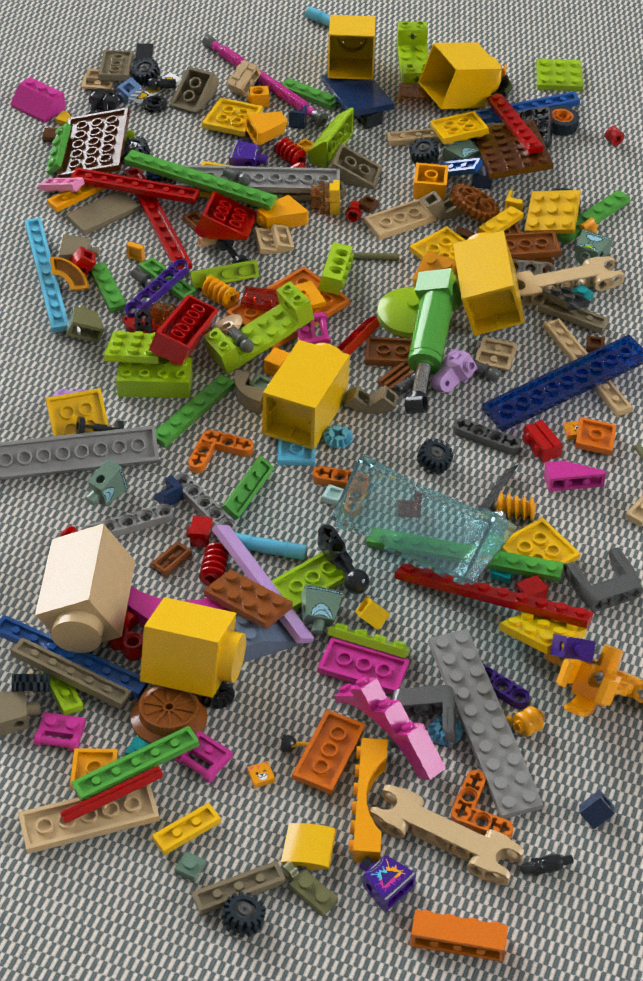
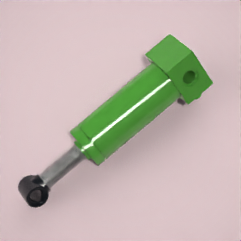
(438, 297)

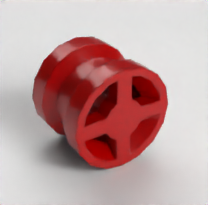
(614, 135)

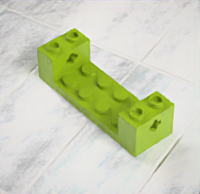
(411, 50)
(265, 331)

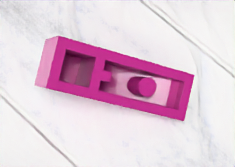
(570, 476)

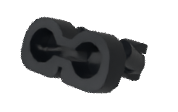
(98, 101)

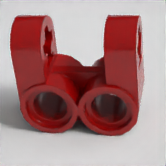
(130, 642)

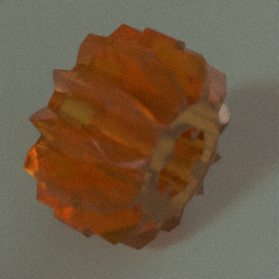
(160, 312)

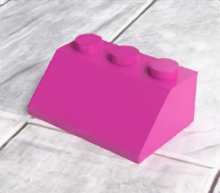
(38, 100)

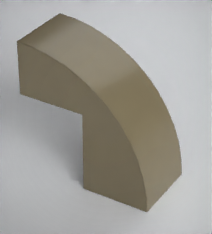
(439, 208)
(248, 396)
(376, 403)

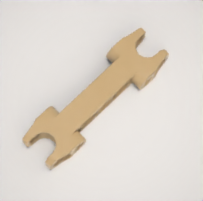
(590, 274)
(479, 850)

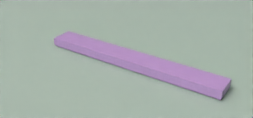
(255, 573)

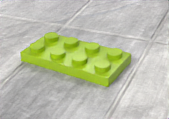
(315, 572)

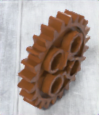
(474, 202)

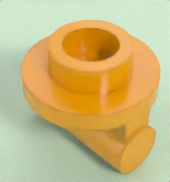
(589, 225)

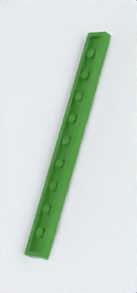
(200, 179)
(514, 564)

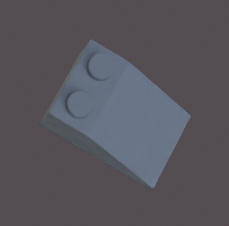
(261, 641)

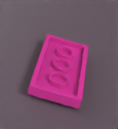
(352, 661)

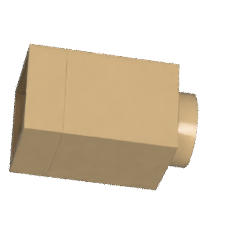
(85, 589)

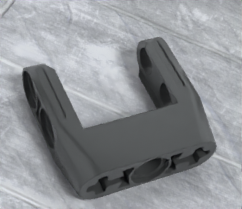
(608, 592)
(429, 701)

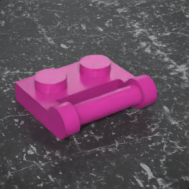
(308, 334)
(60, 726)
(210, 752)

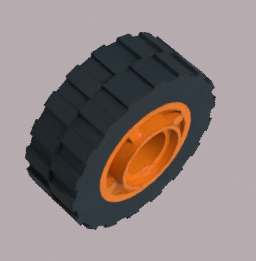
(564, 120)

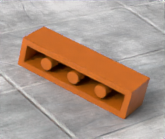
(459, 935)

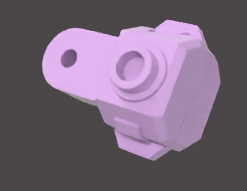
(455, 368)

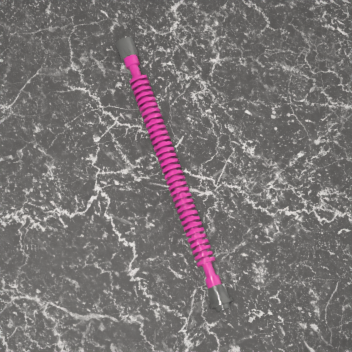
(319, 117)

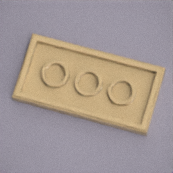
(399, 219)

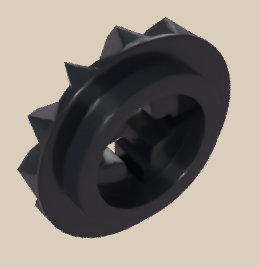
(154, 103)
(226, 697)

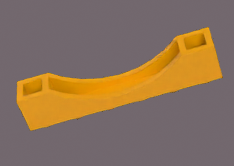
(366, 834)

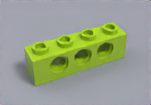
(336, 268)

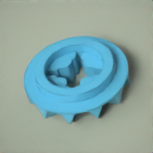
(339, 441)
(436, 733)

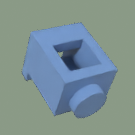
(129, 90)

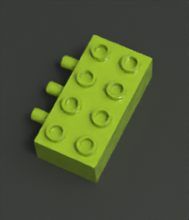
(155, 380)

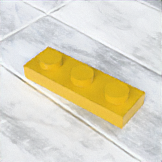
(502, 221)
(186, 828)

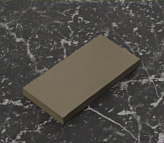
(116, 65)
(102, 212)

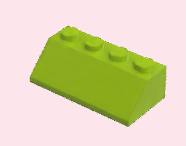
(336, 133)

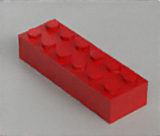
(183, 330)

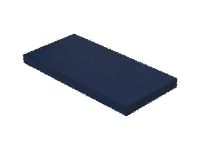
(360, 94)

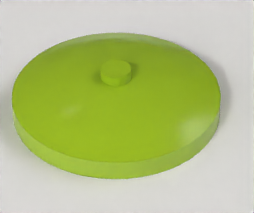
(399, 311)

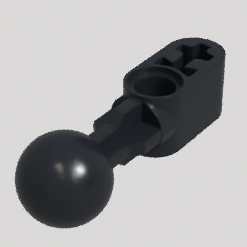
(355, 580)

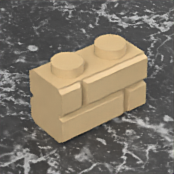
(243, 78)

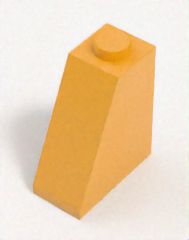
(265, 126)
(284, 212)

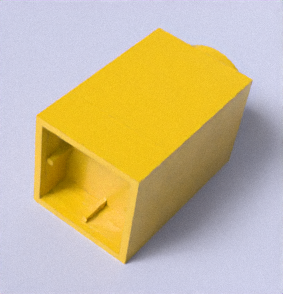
(488, 282)
(305, 393)

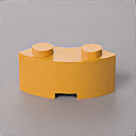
(70, 272)

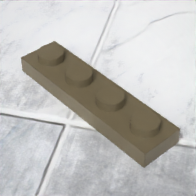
(576, 316)
(252, 881)

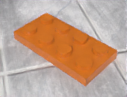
(328, 751)

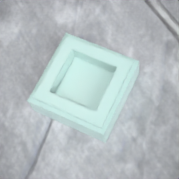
(332, 495)

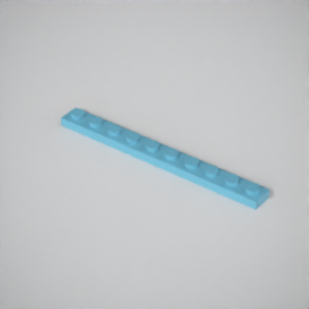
(48, 282)

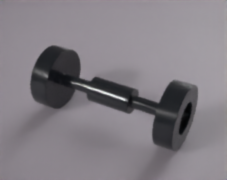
(226, 245)
(81, 425)

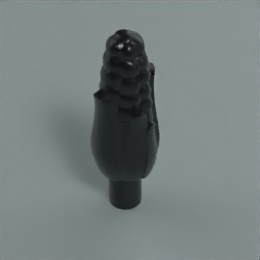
(546, 864)

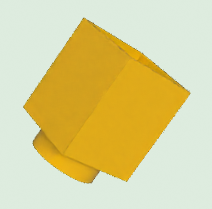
(346, 53)
(460, 75)
(191, 647)

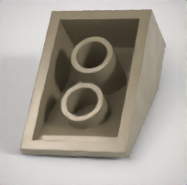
(195, 90)
(355, 168)

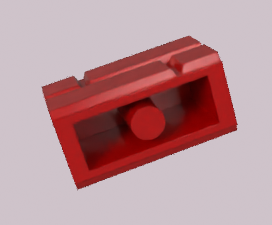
(542, 441)

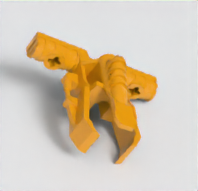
(589, 685)

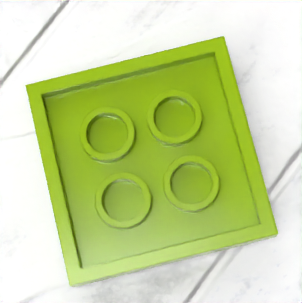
(559, 74)
(131, 348)

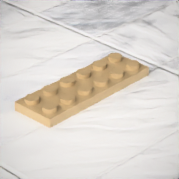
(45, 829)

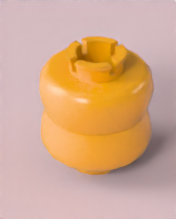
(528, 721)

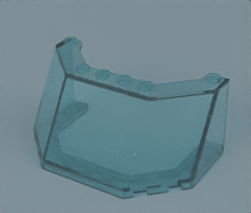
(420, 522)

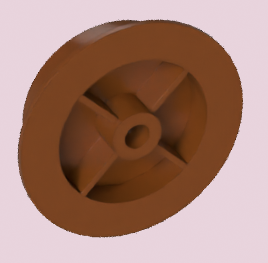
(165, 711)

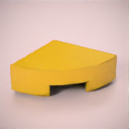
(62, 118)

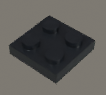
(565, 298)

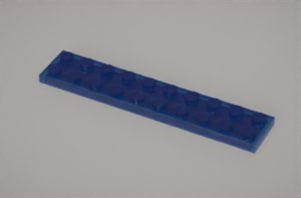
(564, 383)

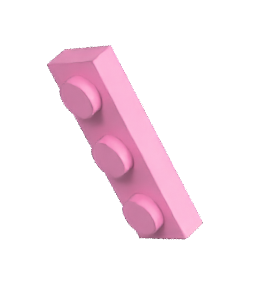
(61, 184)

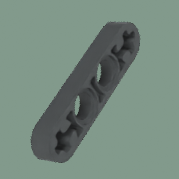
(461, 428)

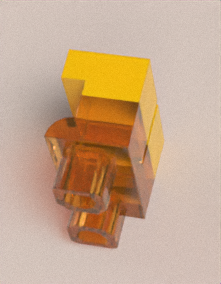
(329, 198)

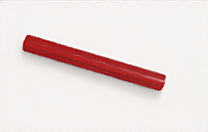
(111, 794)

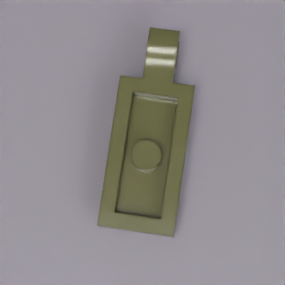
(310, 889)

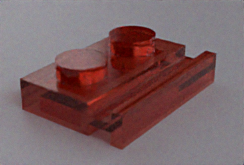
(259, 298)

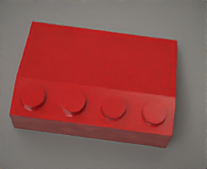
(225, 219)

